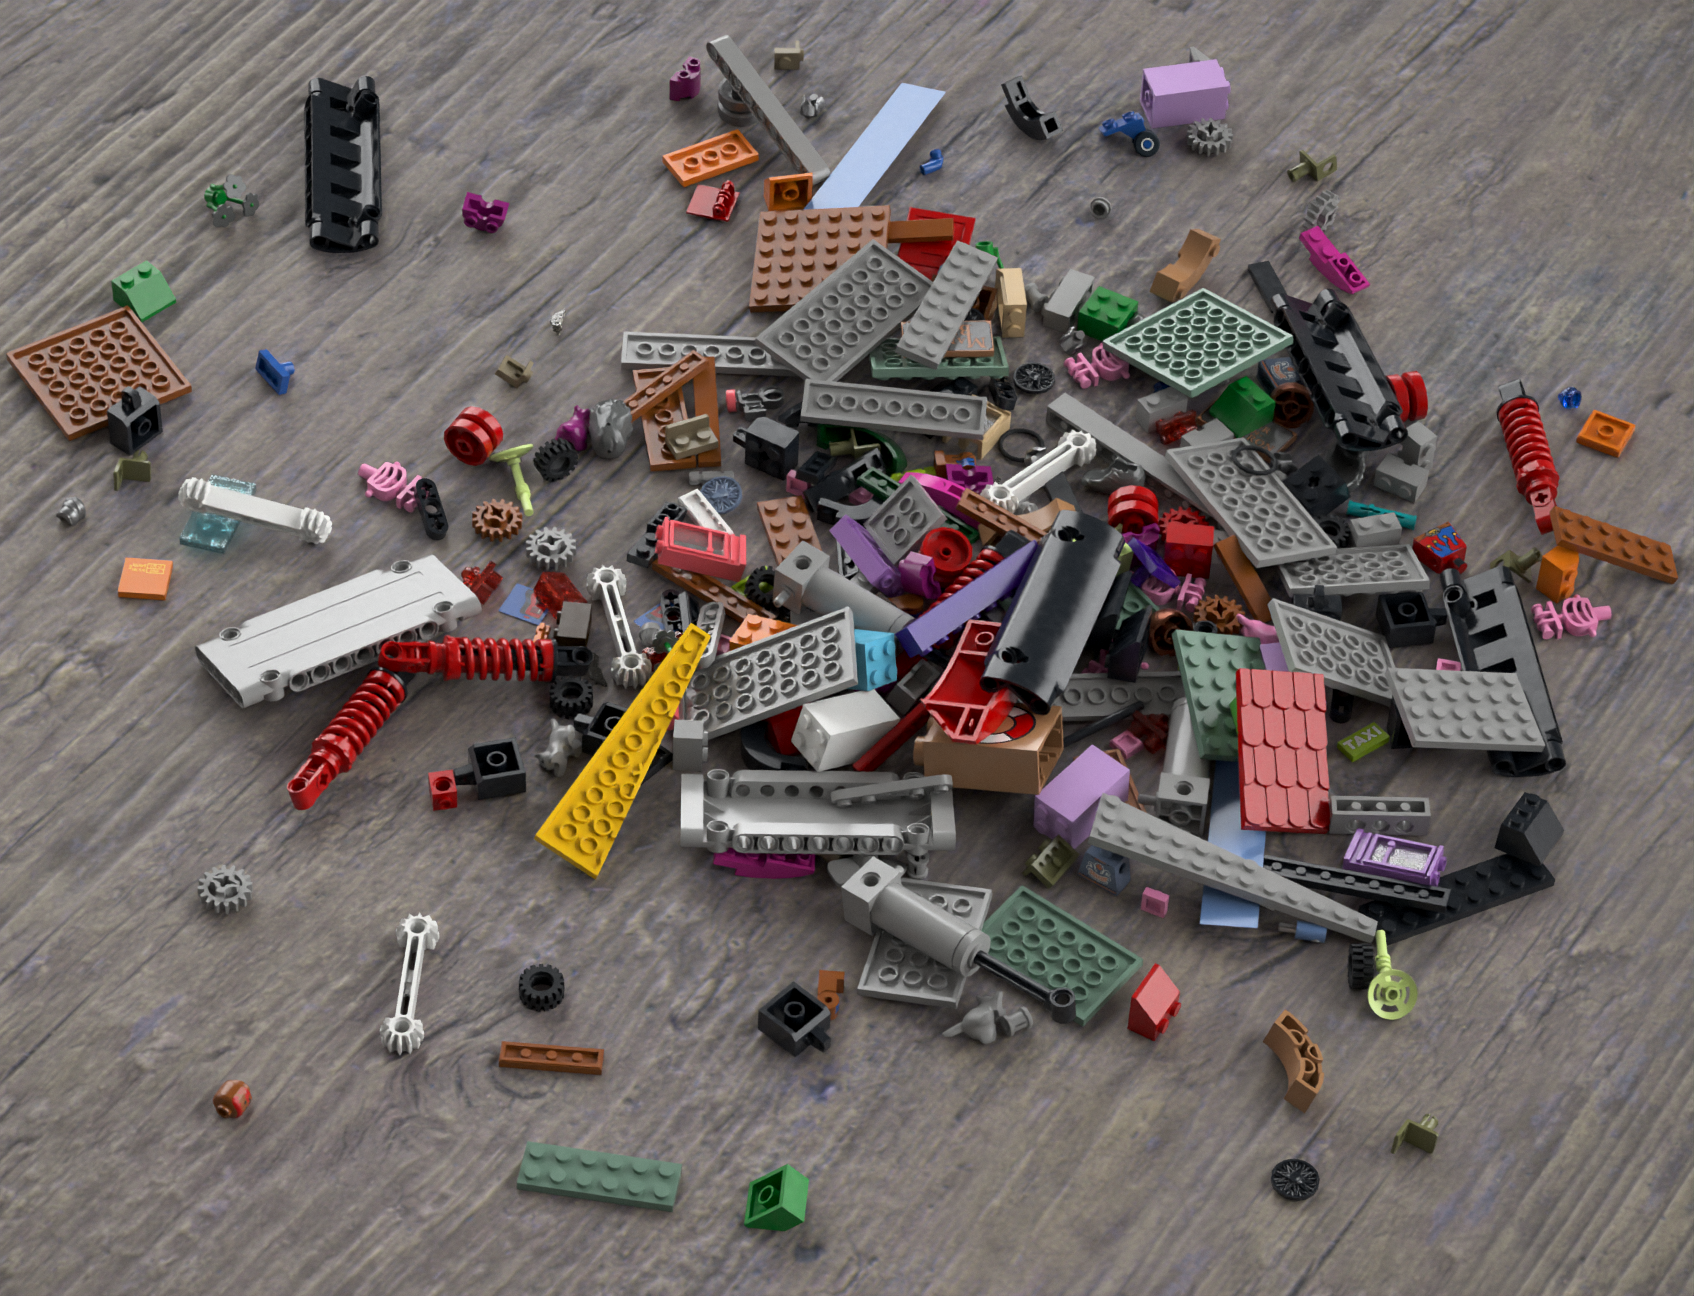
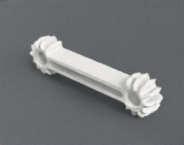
(1071, 450)
(204, 497)
(629, 666)
(403, 1031)

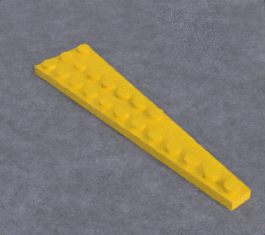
(599, 799)

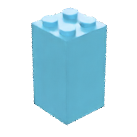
(874, 659)

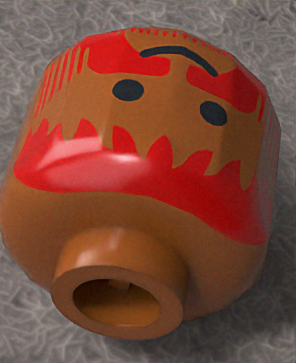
(232, 1099)

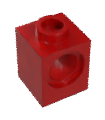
(442, 790)

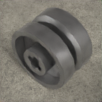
(732, 107)

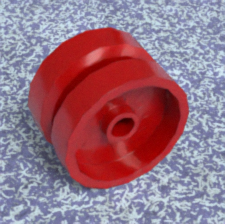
(1410, 394)
(473, 436)
(1133, 508)
(950, 553)

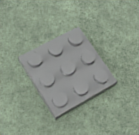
(904, 520)

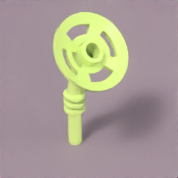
(512, 457)
(1390, 988)

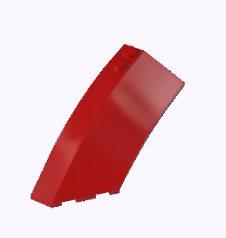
(958, 700)

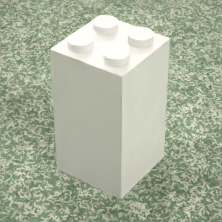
(842, 728)

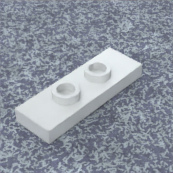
(702, 512)

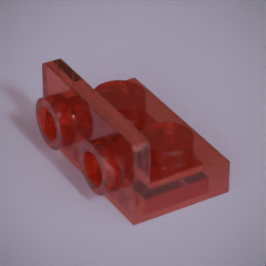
(555, 588)

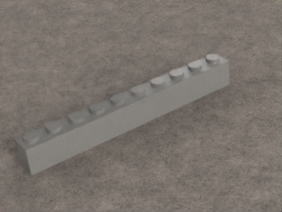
(1111, 441)

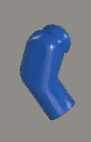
(934, 164)

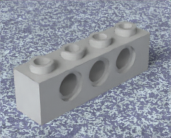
(1379, 815)

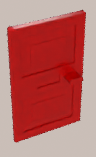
(929, 256)

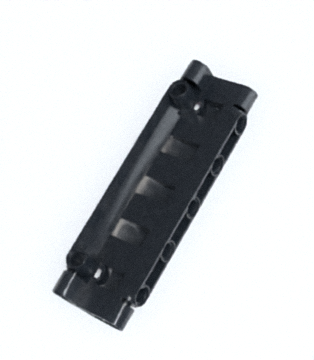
(342, 165)
(1340, 372)
(1054, 610)
(1499, 640)

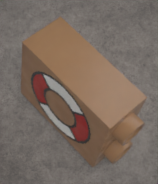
(1009, 760)

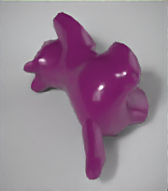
(576, 429)

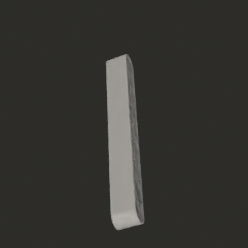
(767, 108)

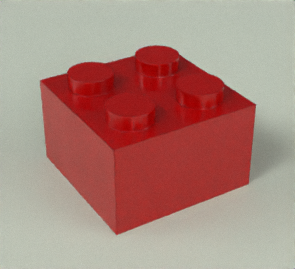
(1189, 549)

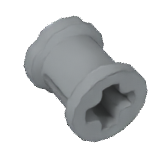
(1034, 297)
(919, 865)
(1016, 1021)

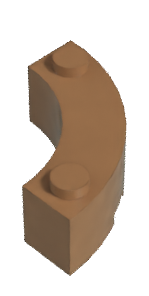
(1194, 257)
(1041, 519)
(1300, 1058)

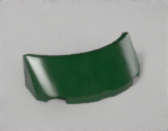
(890, 450)

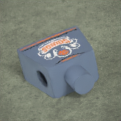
(1276, 372)
(1105, 869)

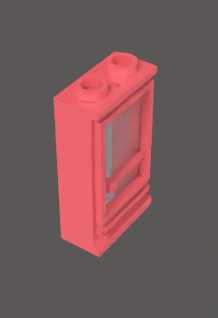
(701, 550)

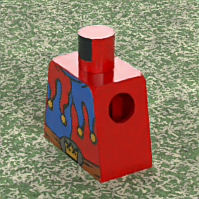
(1441, 549)

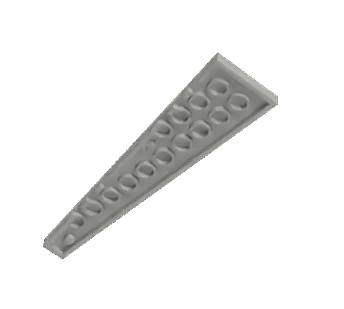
(1161, 845)

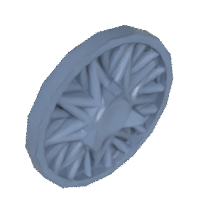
(722, 493)

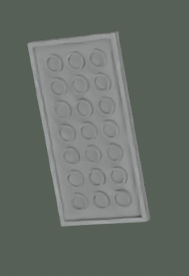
(846, 315)
(1252, 507)
(773, 674)

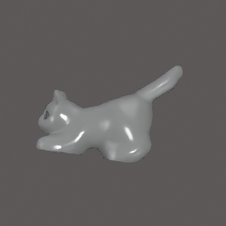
(560, 748)
(980, 1020)

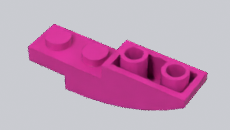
(1328, 261)
(942, 493)
(766, 864)

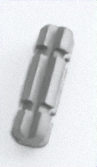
(696, 478)

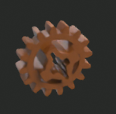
(497, 520)
(1221, 613)

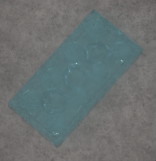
(211, 530)

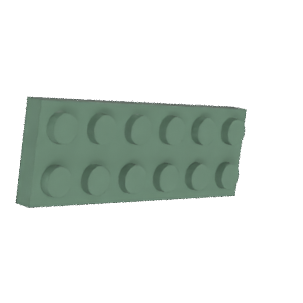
(599, 1176)

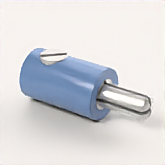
(1305, 931)

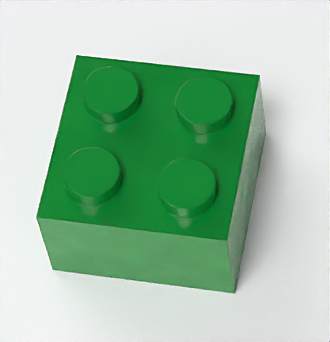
(1105, 314)

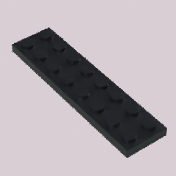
(1471, 892)

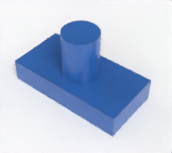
(273, 372)

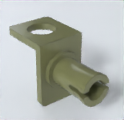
(1309, 166)
(850, 447)
(132, 469)
(1518, 564)
(1417, 1134)

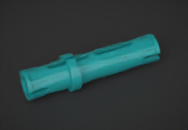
(1363, 510)

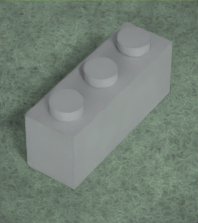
(1067, 300)

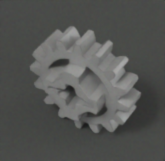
(1209, 136)
(1321, 211)
(550, 548)
(225, 889)

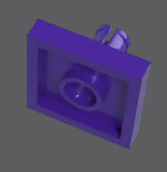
(1152, 565)

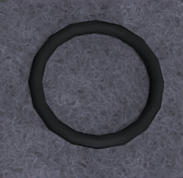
(1017, 430)
(1256, 448)

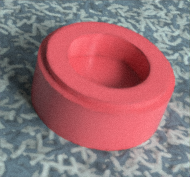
(731, 400)

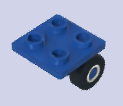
(1145, 140)

